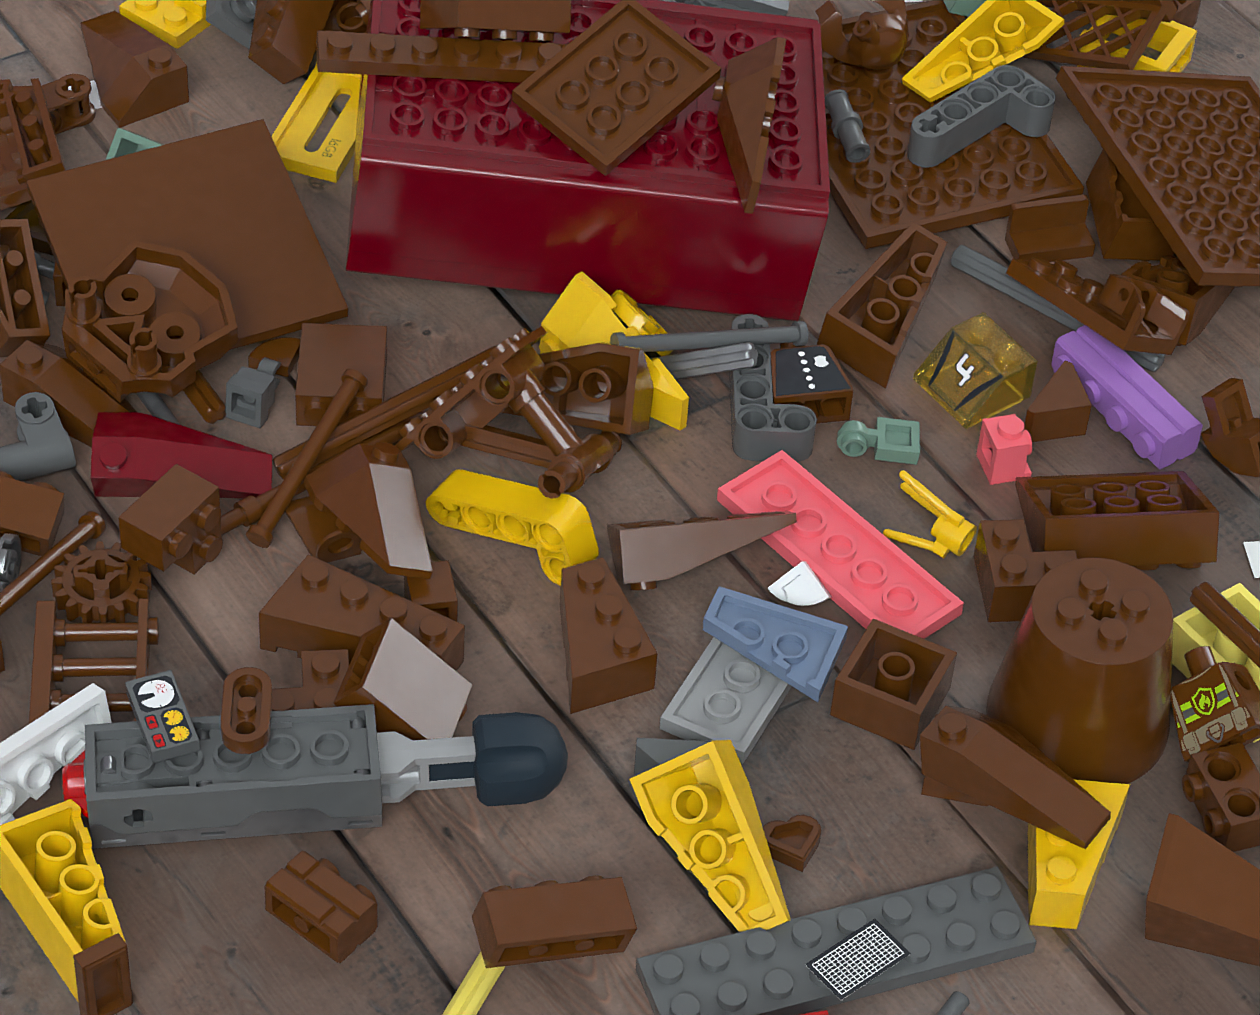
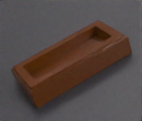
(103, 977)

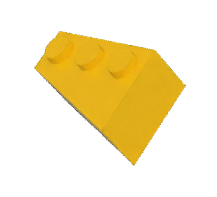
(1064, 873)

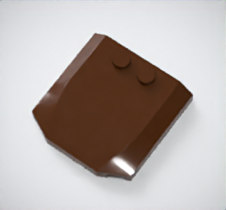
(26, 141)

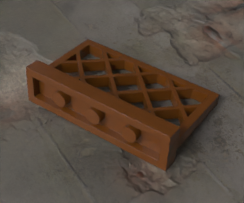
(1127, 11)

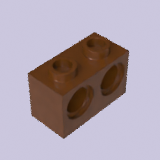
(1226, 794)

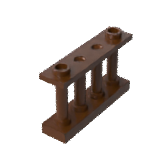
(52, 667)

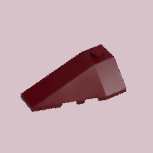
(138, 449)

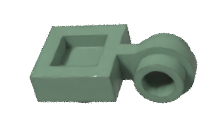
(892, 439)

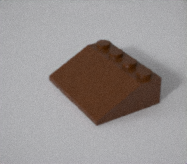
(1122, 517)

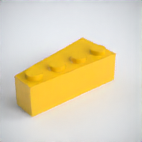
(56, 884)

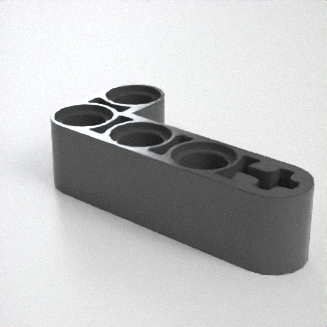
(993, 99)
(758, 424)

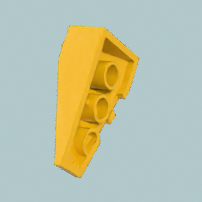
(985, 40)

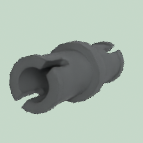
(847, 125)

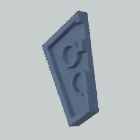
(777, 638)

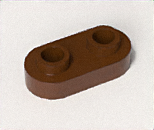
(243, 718)

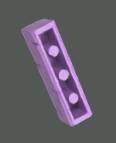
(1129, 398)

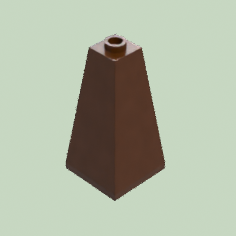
(1203, 896)

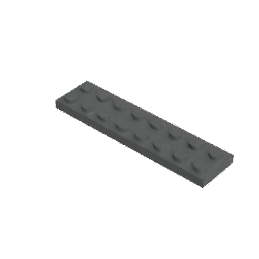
(764, 972)

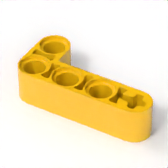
(519, 515)

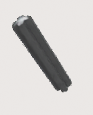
(711, 360)

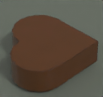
(793, 840)

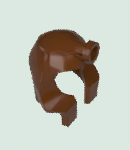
(876, 39)

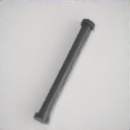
(795, 333)

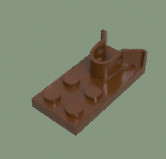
(1108, 309)

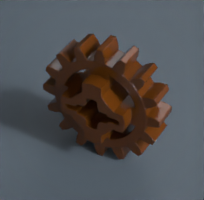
(101, 584)

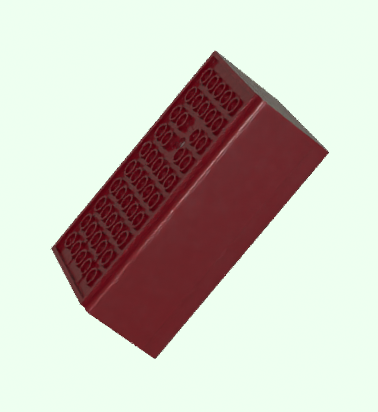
(484, 195)

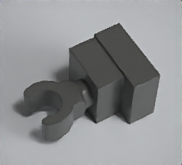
(252, 393)

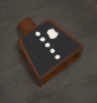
(811, 379)

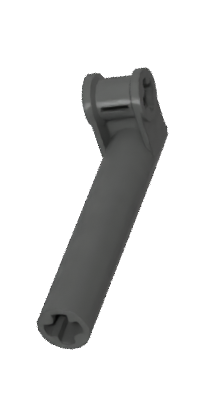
(42, 443)

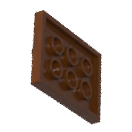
(616, 85)

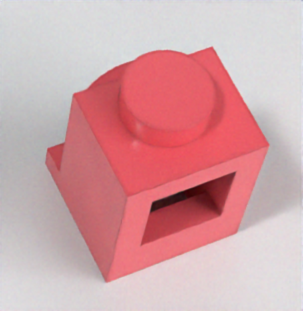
(1004, 449)

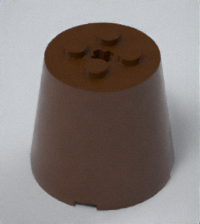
(1091, 671)

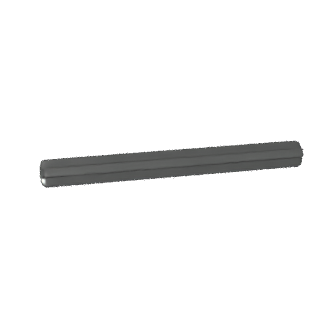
(995, 275)

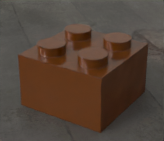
(893, 683)

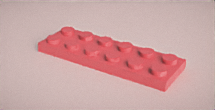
(845, 552)

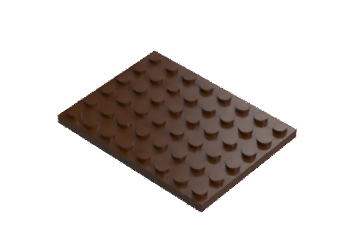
(1187, 155)
(968, 188)

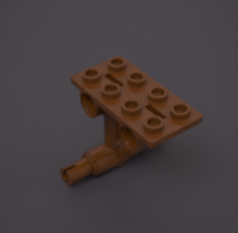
(512, 380)

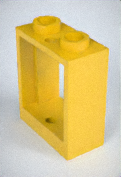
(1170, 38)

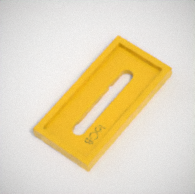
(305, 118)

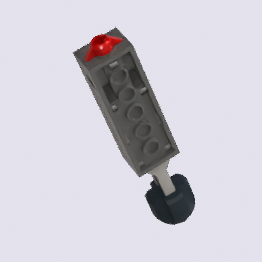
(312, 776)

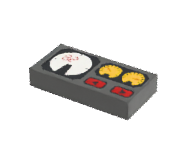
(162, 716)

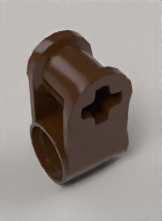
(65, 104)

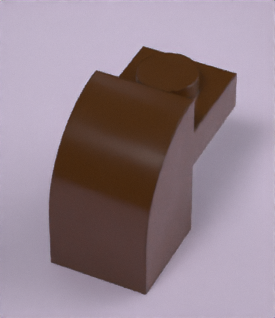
(1233, 429)

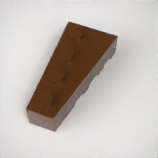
(880, 309)

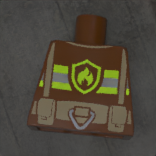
(1215, 704)

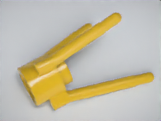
(950, 528)

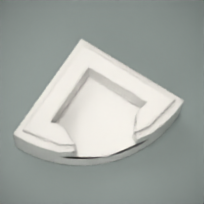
(800, 587)

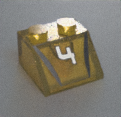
(977, 371)

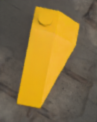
(587, 317)
(714, 827)

